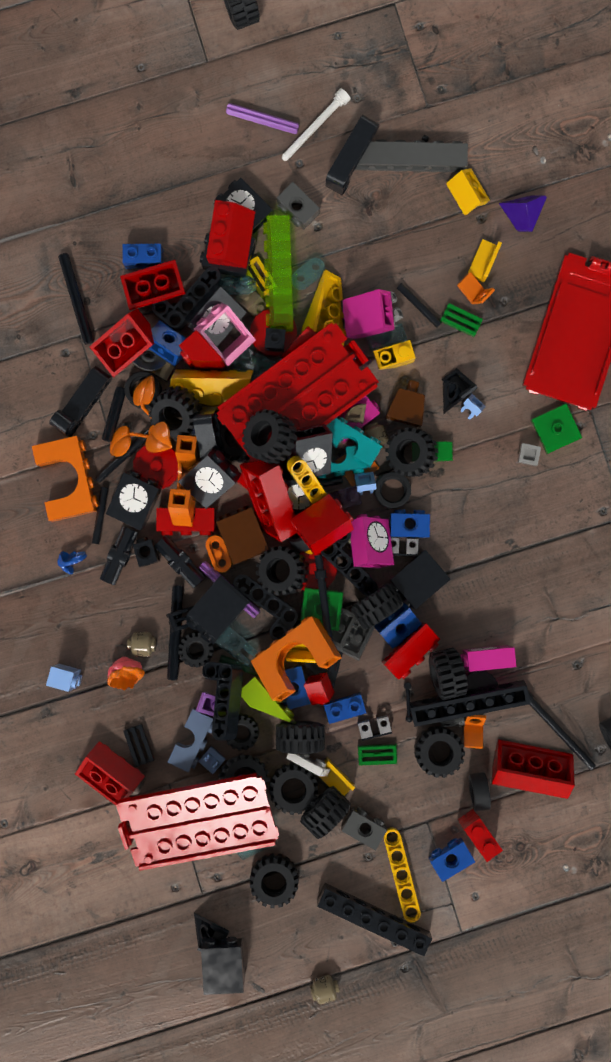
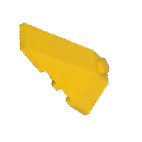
(326, 304)

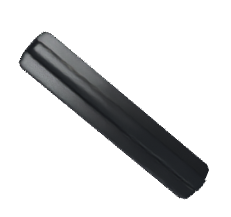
(114, 414)

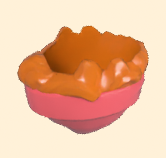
(124, 673)

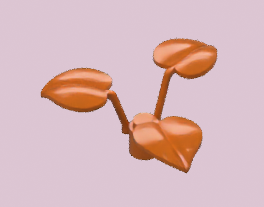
(159, 435)

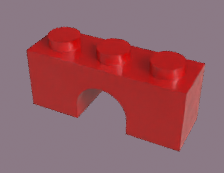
(203, 522)

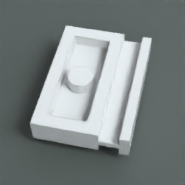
(315, 766)

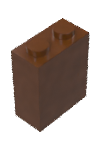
(242, 535)

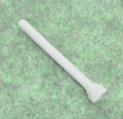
(341, 98)

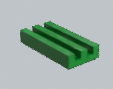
(464, 313)
(377, 754)

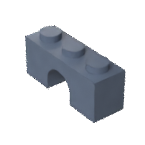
(185, 755)

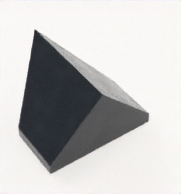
(455, 389)
(208, 929)

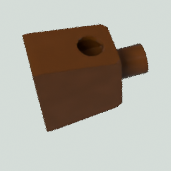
(408, 406)

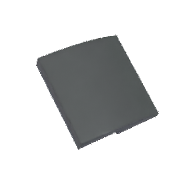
(351, 637)

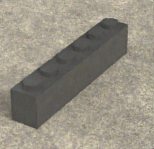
(415, 156)

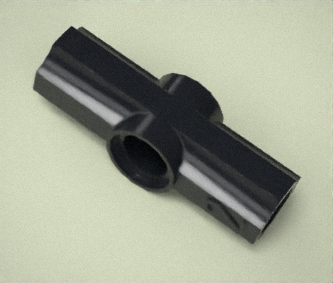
(119, 555)
(180, 561)

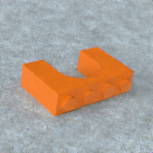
(82, 499)
(181, 502)
(270, 662)

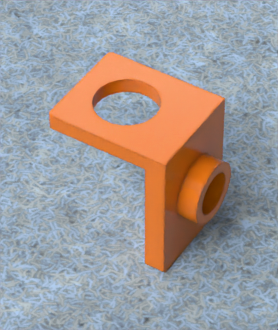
(473, 289)
(473, 731)

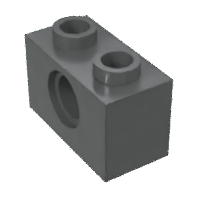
(294, 195)
(370, 837)

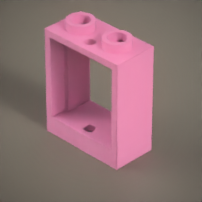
(239, 345)

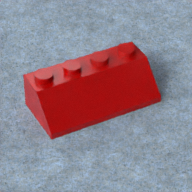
(269, 498)
(533, 769)

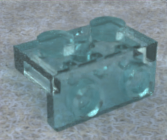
(252, 361)

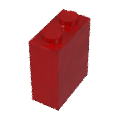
(322, 524)
(480, 835)

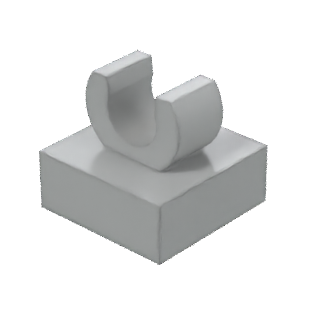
(529, 454)

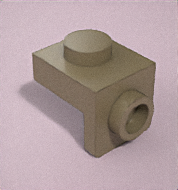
(251, 303)

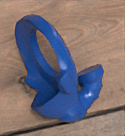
(70, 559)

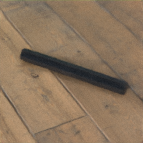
(76, 299)
(174, 638)

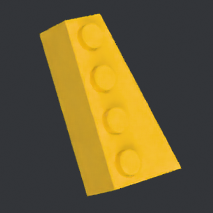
(211, 386)

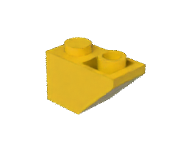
(394, 355)

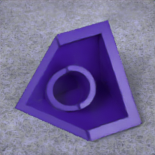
(524, 211)

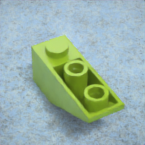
(257, 697)

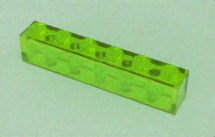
(279, 272)

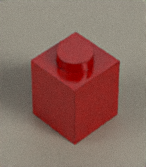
(319, 689)

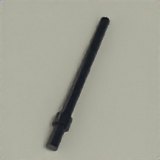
(133, 447)
(320, 575)
(560, 732)

